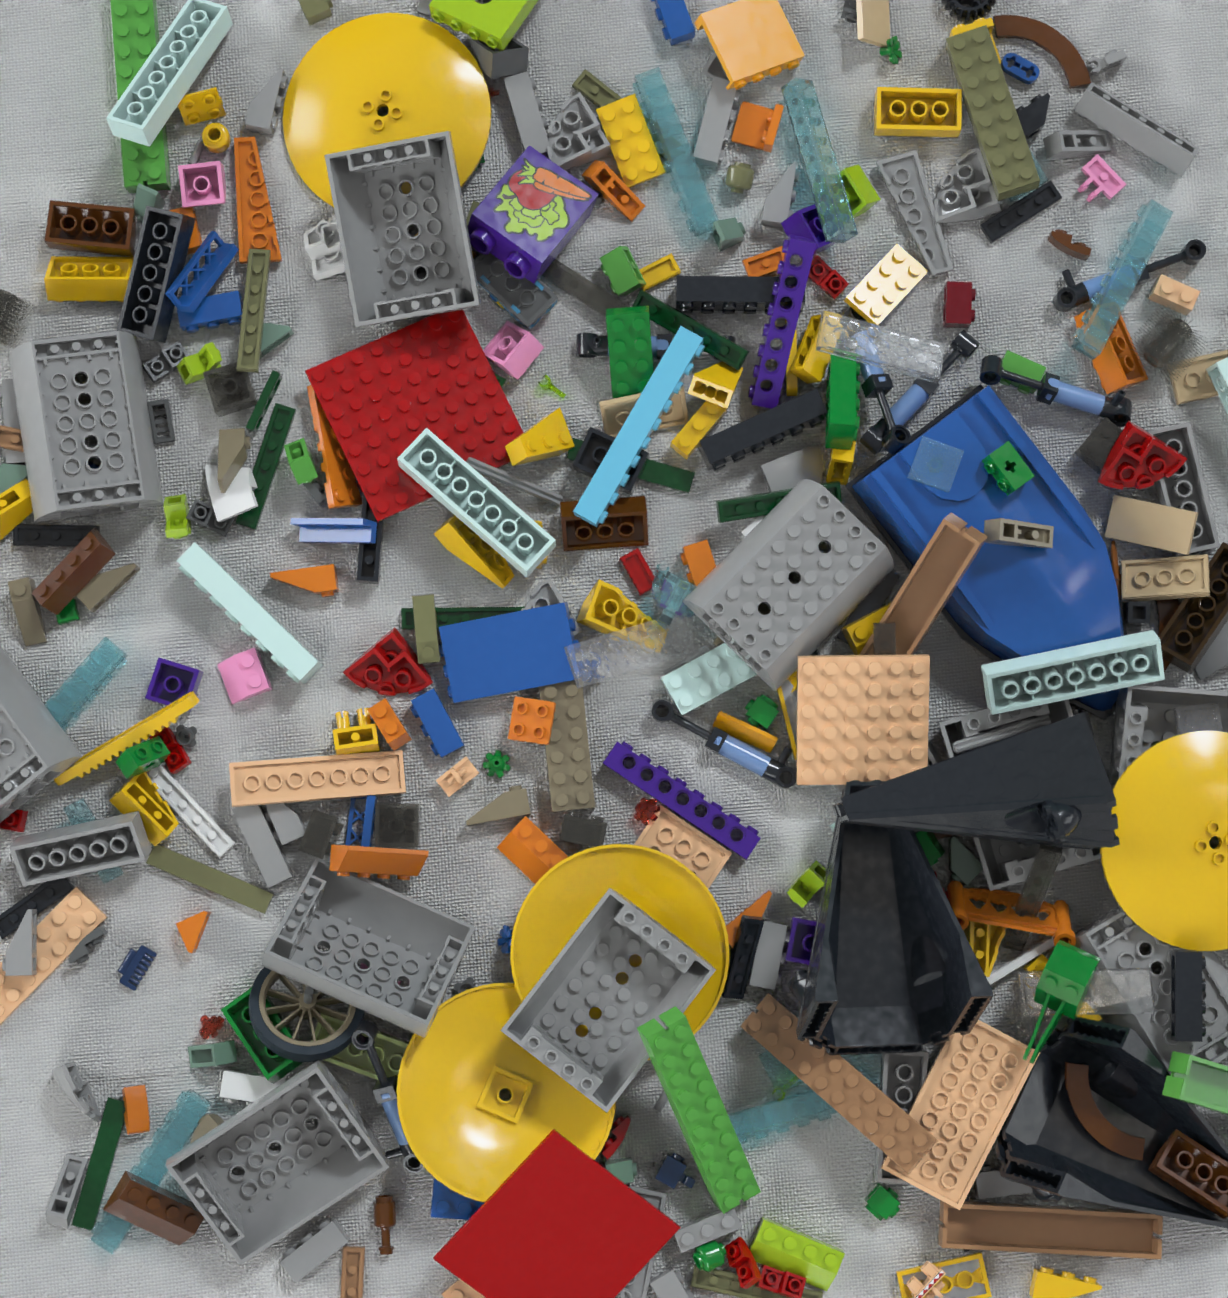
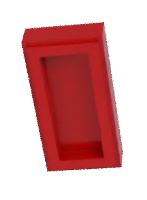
(638, 571)

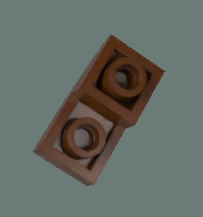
(1062, 241)

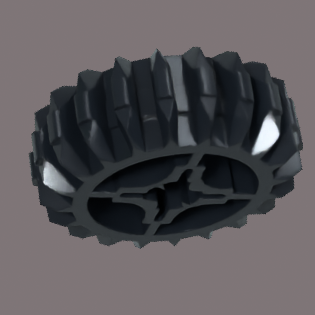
(976, 8)

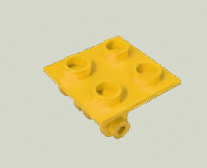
(201, 106)

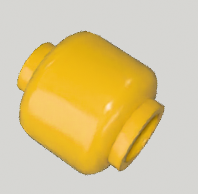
(216, 138)

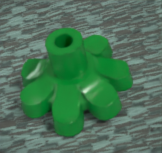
(892, 50)
(498, 769)

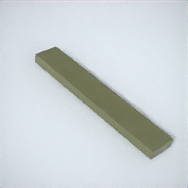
(599, 93)
(253, 310)
(210, 878)
(728, 1283)

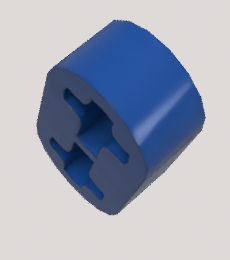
(1023, 64)

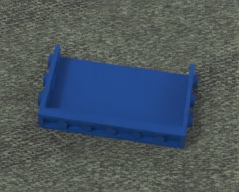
(507, 652)

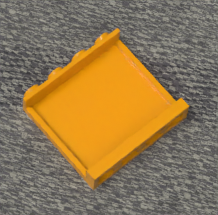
(751, 40)

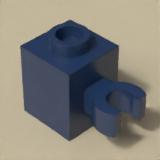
(672, 1171)

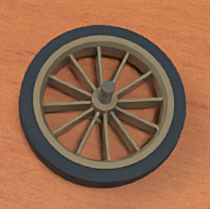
(306, 1007)

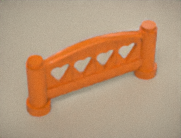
(1056, 924)

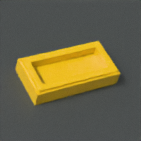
(659, 271)

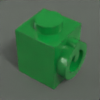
(761, 711)
(882, 1202)

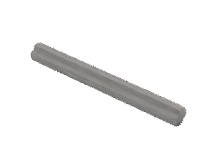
(515, 482)
(999, 733)

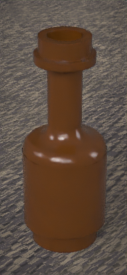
(385, 1218)

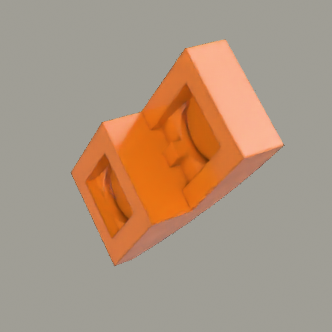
(136, 1109)

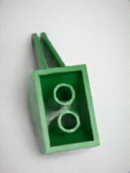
(1062, 988)

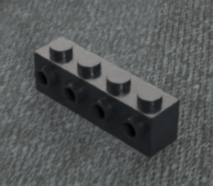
(1187, 996)

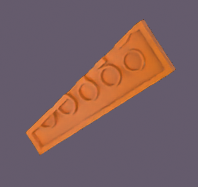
(254, 211)
(341, 483)

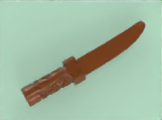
(1115, 567)

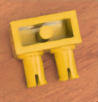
(357, 738)

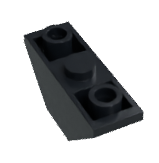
(1034, 115)

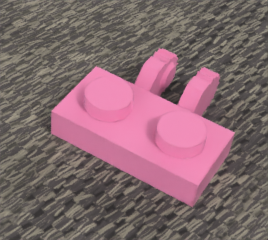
(1102, 177)

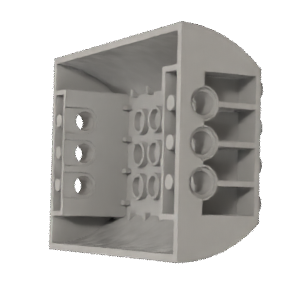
(375, 225)
(801, 612)
(372, 927)
(283, 1185)

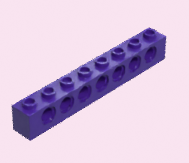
(770, 396)
(615, 762)

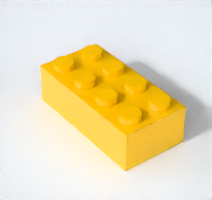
(917, 112)

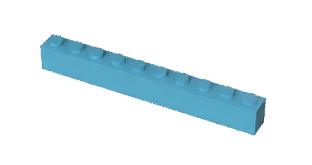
(639, 426)

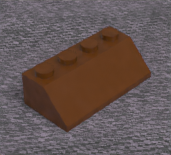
(91, 228)
(623, 527)
(74, 572)
(1194, 1172)
(154, 1209)

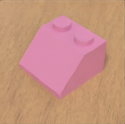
(202, 184)
(513, 349)
(244, 675)

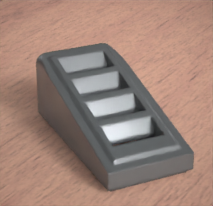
(156, 403)

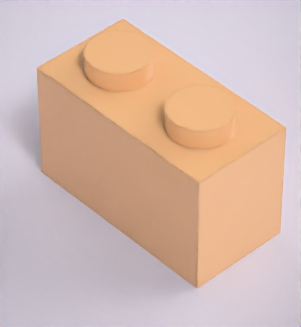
(1174, 294)

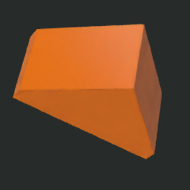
(192, 930)

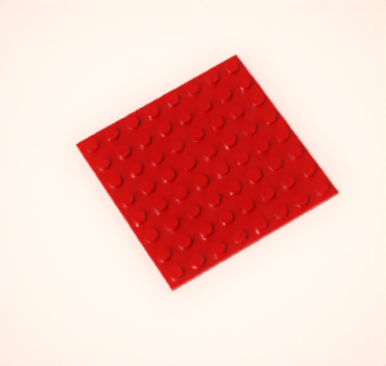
(410, 382)
(557, 1230)

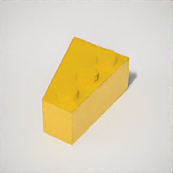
(542, 440)
(142, 796)
(985, 943)

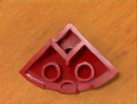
(1139, 460)
(389, 667)

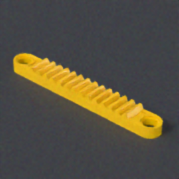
(129, 738)

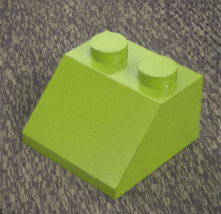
(858, 190)

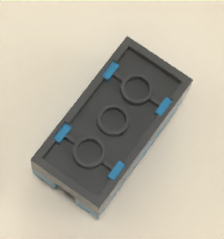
(519, 297)

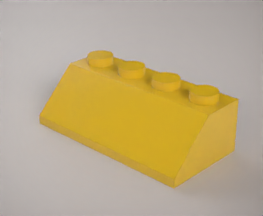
(87, 278)

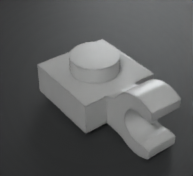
(1110, 60)

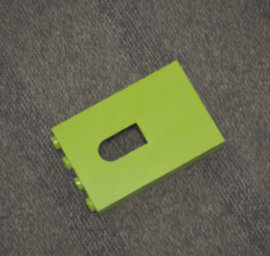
(489, 22)

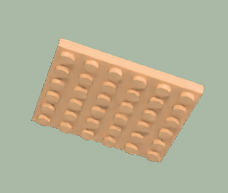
(861, 717)

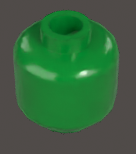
(709, 1255)

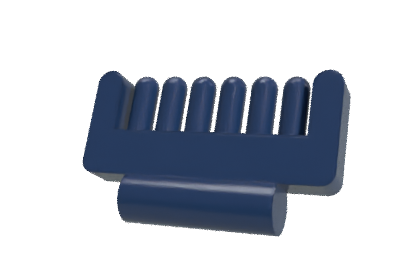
(130, 965)

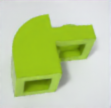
(193, 366)
(176, 511)
(807, 884)

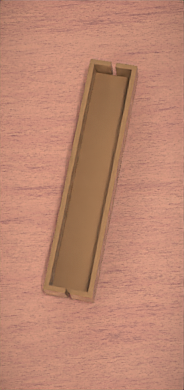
(931, 583)
(840, 1086)
(1050, 1230)

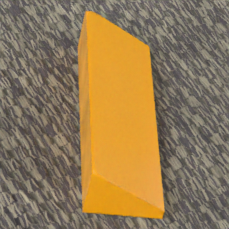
(745, 732)

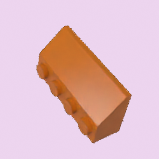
(1116, 363)
(531, 850)
(376, 861)

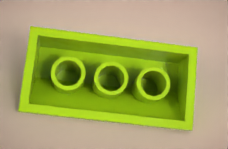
(796, 1253)

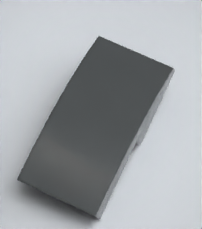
(165, 362)
(205, 516)
(83, 949)

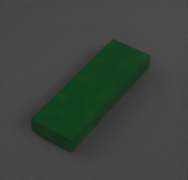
(264, 402)

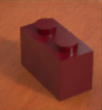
(958, 304)

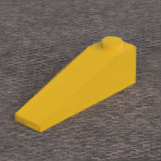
(474, 551)
(609, 610)
(860, 631)

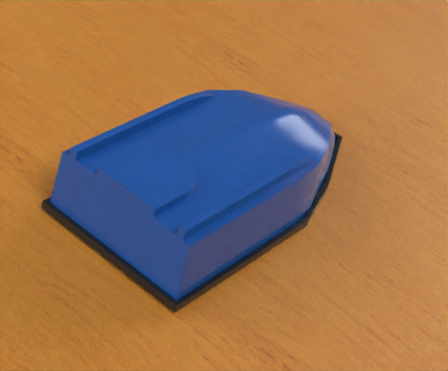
(1011, 596)

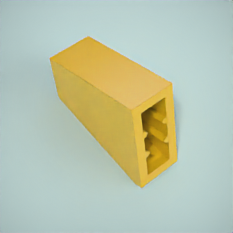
(715, 384)
(840, 464)

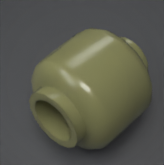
(739, 177)

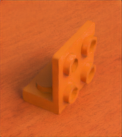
(757, 126)
(531, 720)

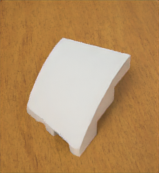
(324, 249)
(238, 496)

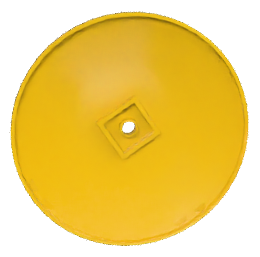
(381, 62)
(1164, 866)
(647, 879)
(453, 1101)

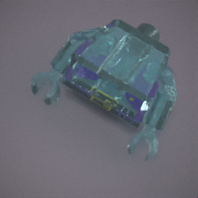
(669, 592)

